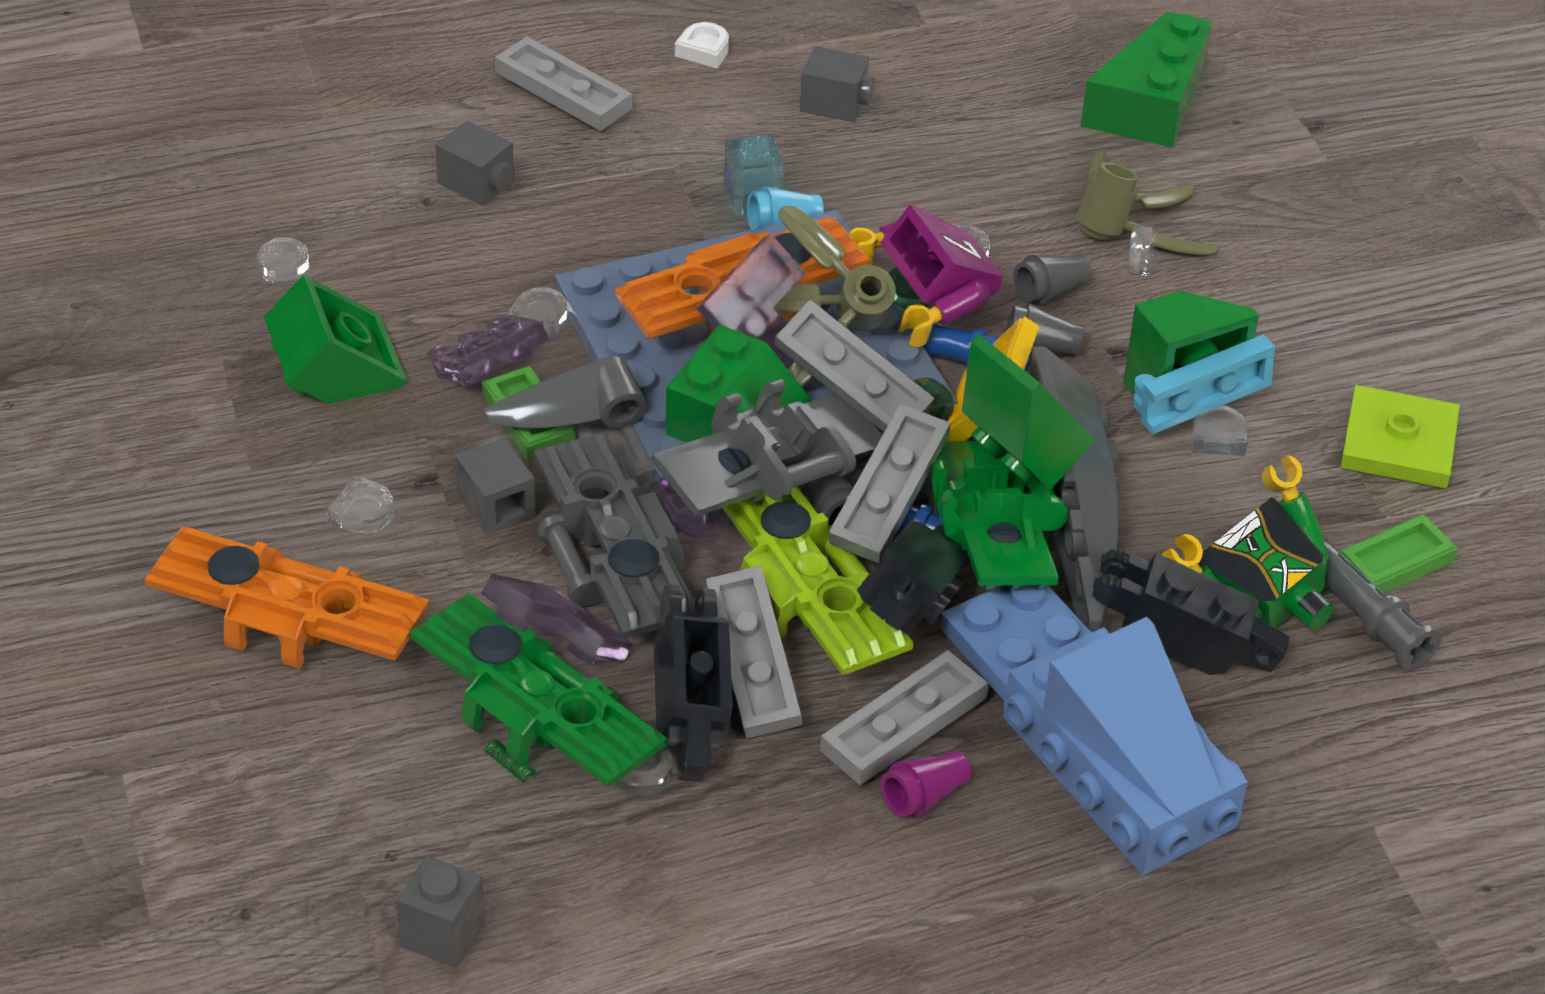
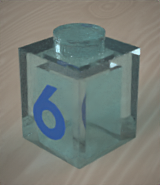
(750, 166)

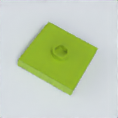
(1400, 436)

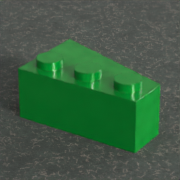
(1150, 81)

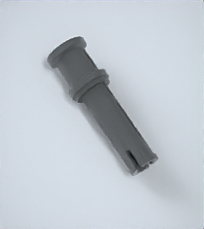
(1383, 616)

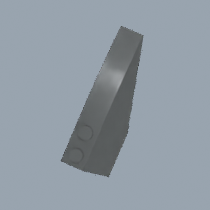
(1085, 488)

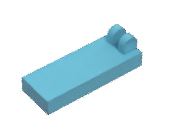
(1204, 384)

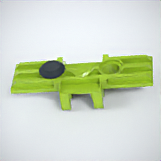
(793, 553)

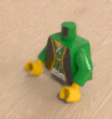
(1271, 554)

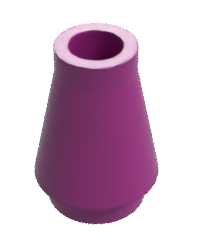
(921, 783)

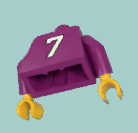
(938, 263)

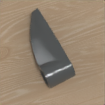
(577, 396)

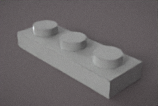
(564, 83)
(849, 366)
(889, 483)
(757, 654)
(903, 717)

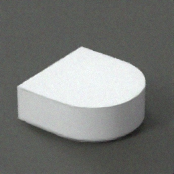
(703, 44)

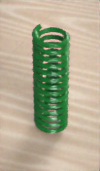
(499, 744)

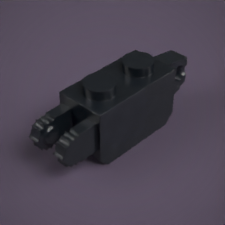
(914, 577)
(1193, 614)
(692, 679)

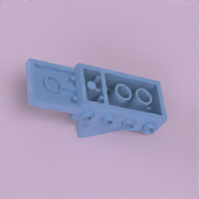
(1103, 720)

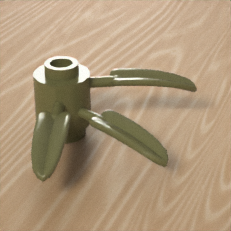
(1110, 198)
(865, 292)

